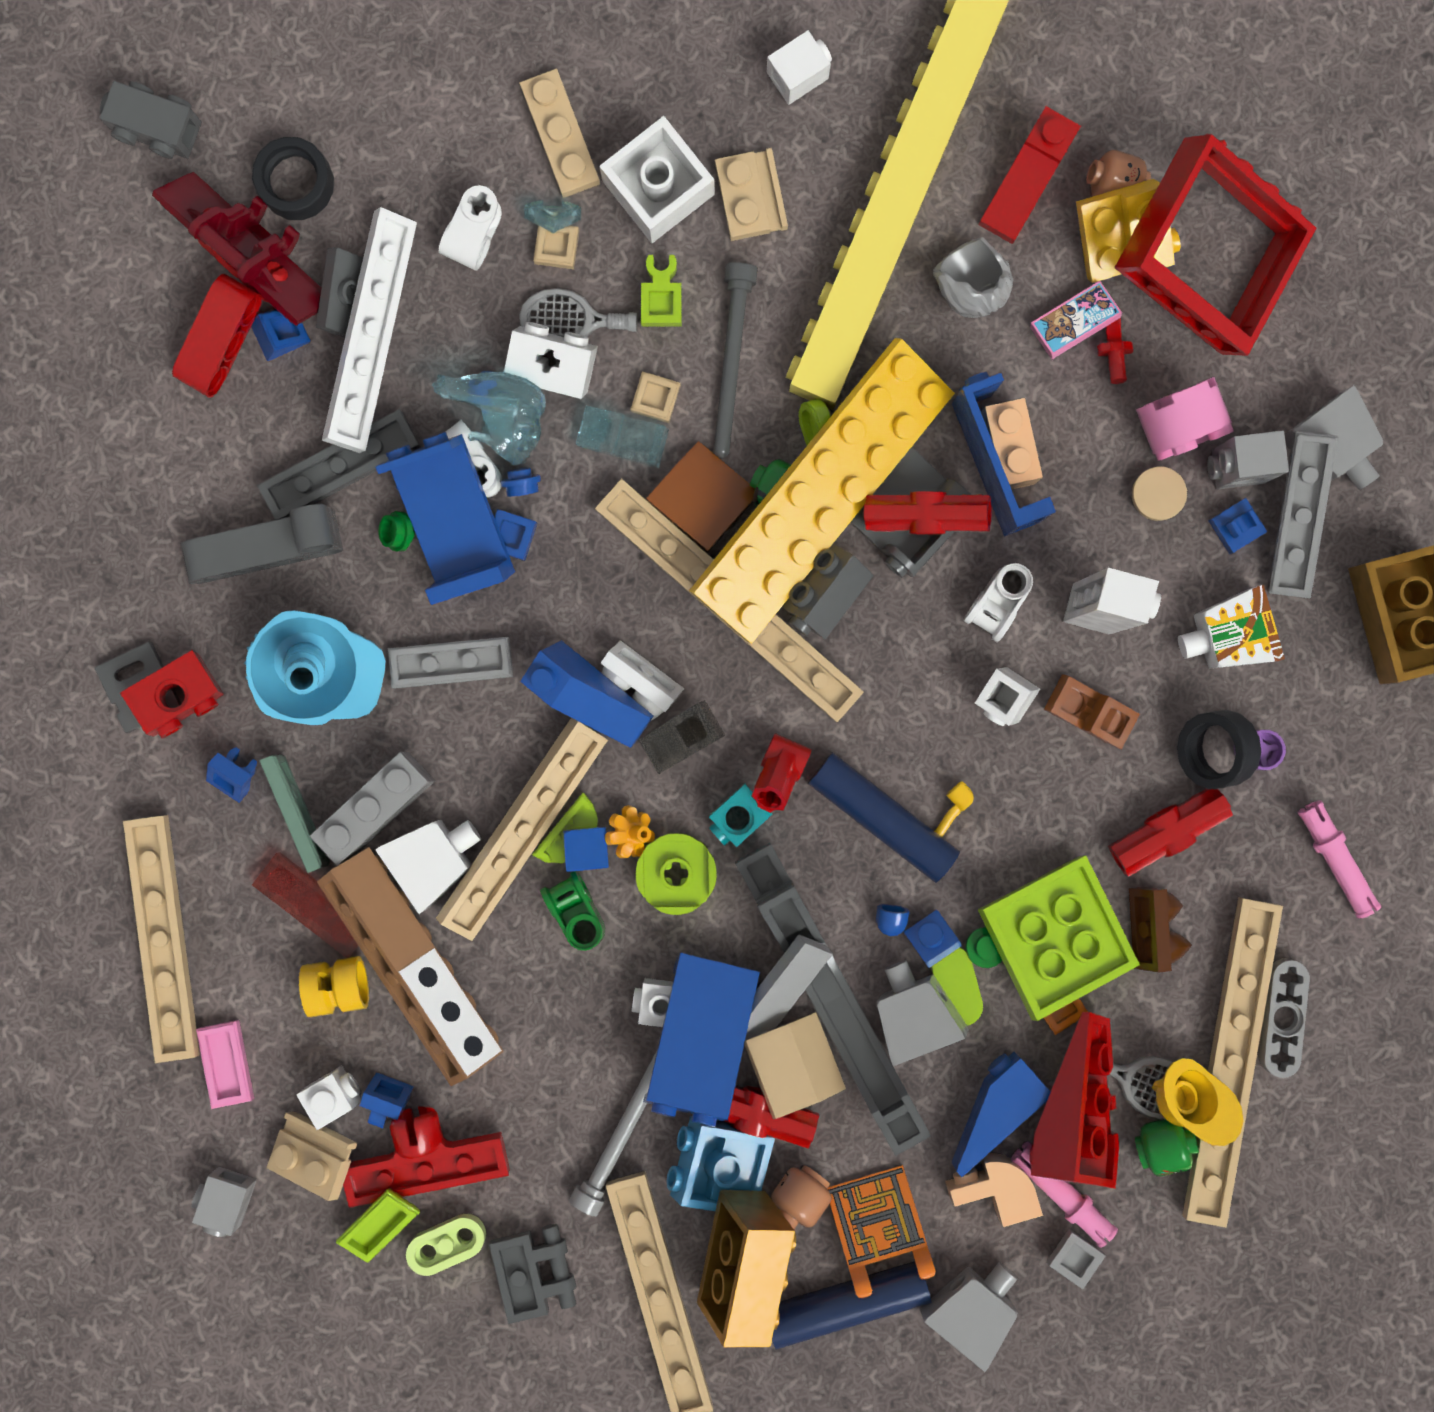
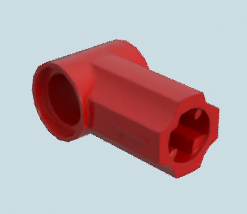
(781, 769)

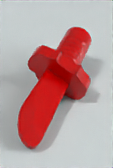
(1115, 351)

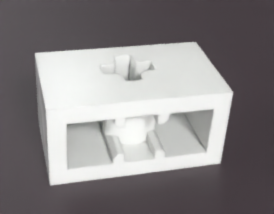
(566, 377)

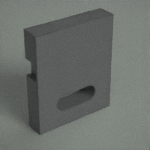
(113, 686)

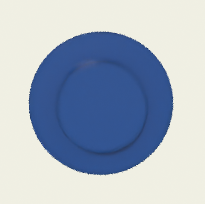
(521, 482)

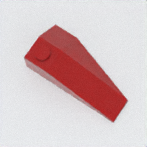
(1075, 1127)

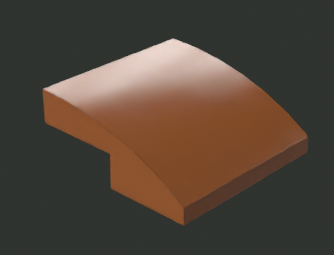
(702, 496)

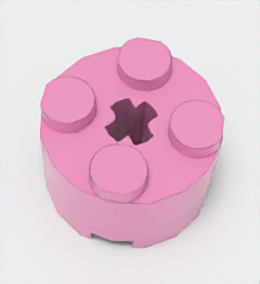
(1185, 419)

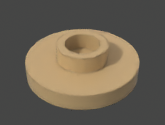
(1159, 493)

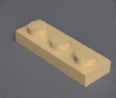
(560, 133)

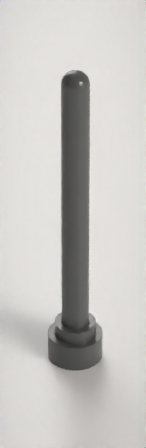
(740, 282)

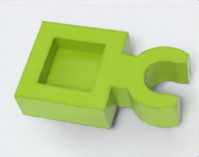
(661, 299)

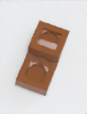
(1091, 711)

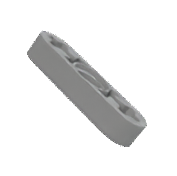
(1296, 1030)

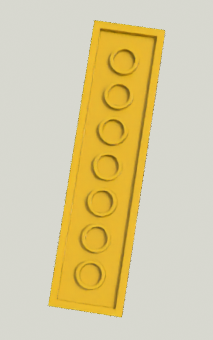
(822, 490)

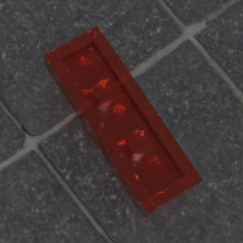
(305, 901)

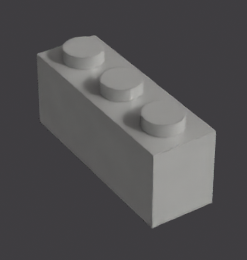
(372, 808)

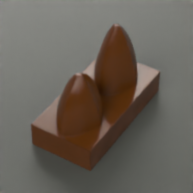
(1151, 940)

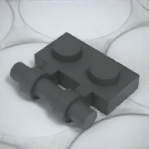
(520, 1277)

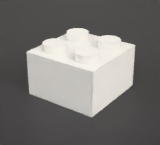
(657, 179)

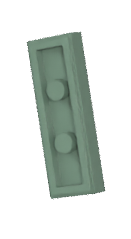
(294, 811)

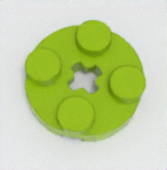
(660, 889)

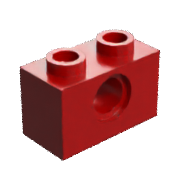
(148, 695)

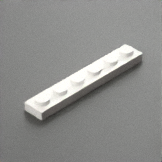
(369, 331)

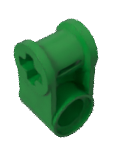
(574, 909)

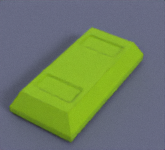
(378, 1225)

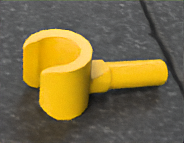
(962, 798)

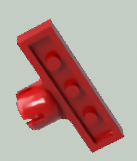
(425, 1161)

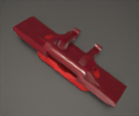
(243, 245)

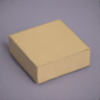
(556, 248)
(655, 397)

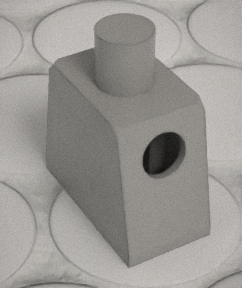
(1358, 435)
(917, 1015)
(974, 1313)

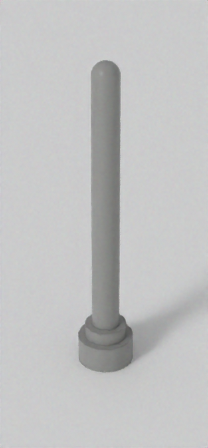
(590, 1194)

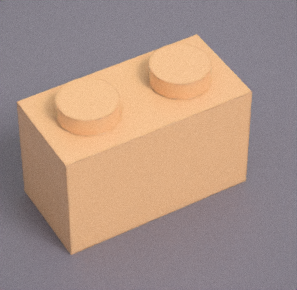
(1014, 441)

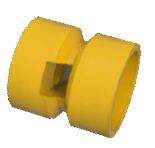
(348, 984)

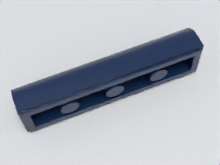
(884, 817)
(840, 1308)

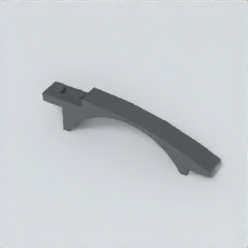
(835, 1004)

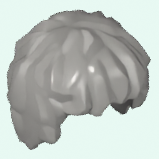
(974, 279)

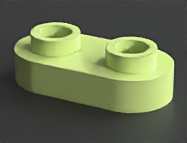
(447, 1243)

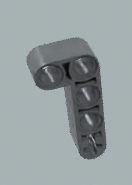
(301, 537)

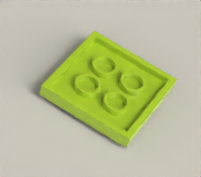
(1058, 937)

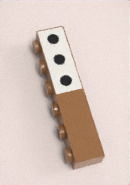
(410, 966)

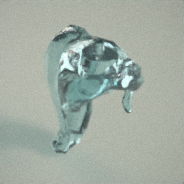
(508, 406)

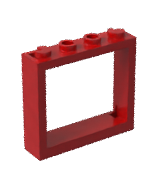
(1271, 276)

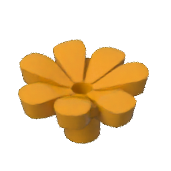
(630, 832)

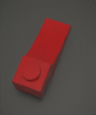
(1029, 175)

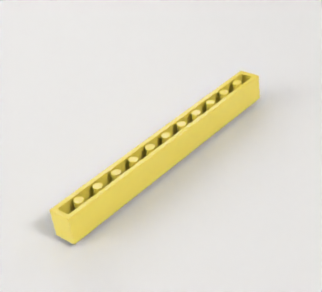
(894, 199)

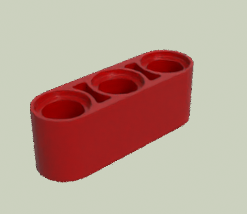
(217, 335)

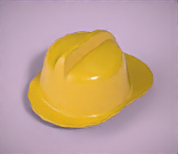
(1199, 1102)

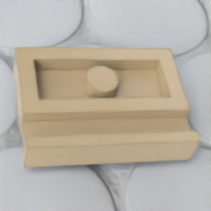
(751, 194)
(311, 1156)

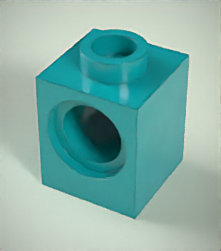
(742, 798)

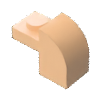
(1005, 1182)

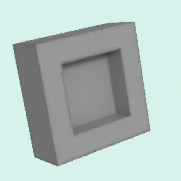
(1076, 1258)

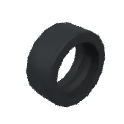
(280, 150)
(1246, 748)

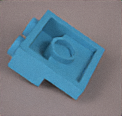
(716, 1161)

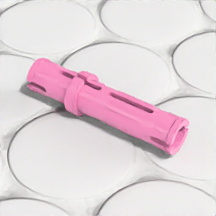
(1335, 852)
(1077, 1207)

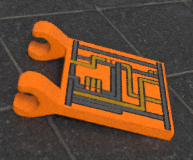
(877, 1223)

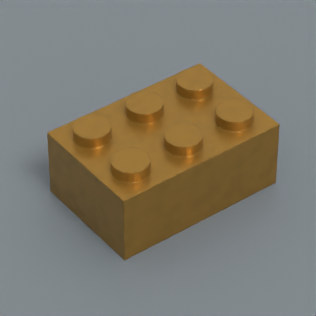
(1398, 613)
(746, 1268)

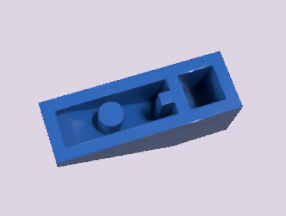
(585, 694)
(1003, 1103)

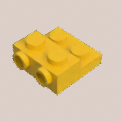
(1108, 224)

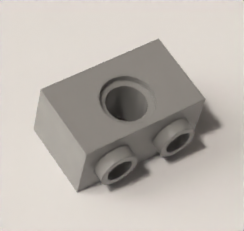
(1248, 460)

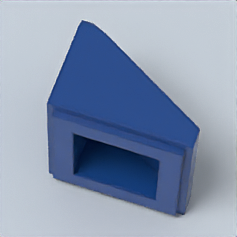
(277, 334)
(585, 849)

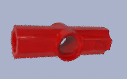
(928, 513)
(1170, 831)
(752, 1116)

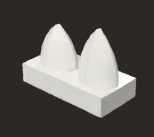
(629, 669)

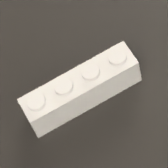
(1112, 601)

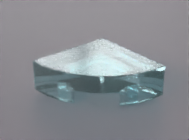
(552, 217)

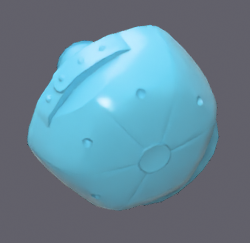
(313, 669)

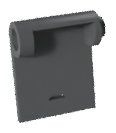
(907, 551)

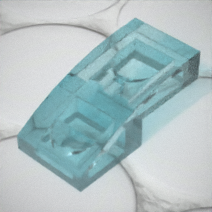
(622, 436)

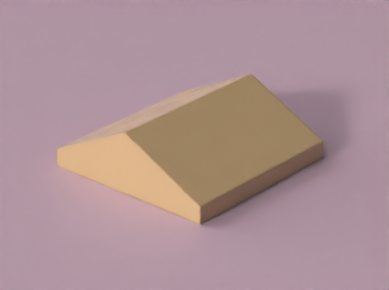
(794, 1065)

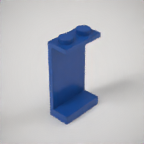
(1008, 514)
(449, 516)
(702, 1039)

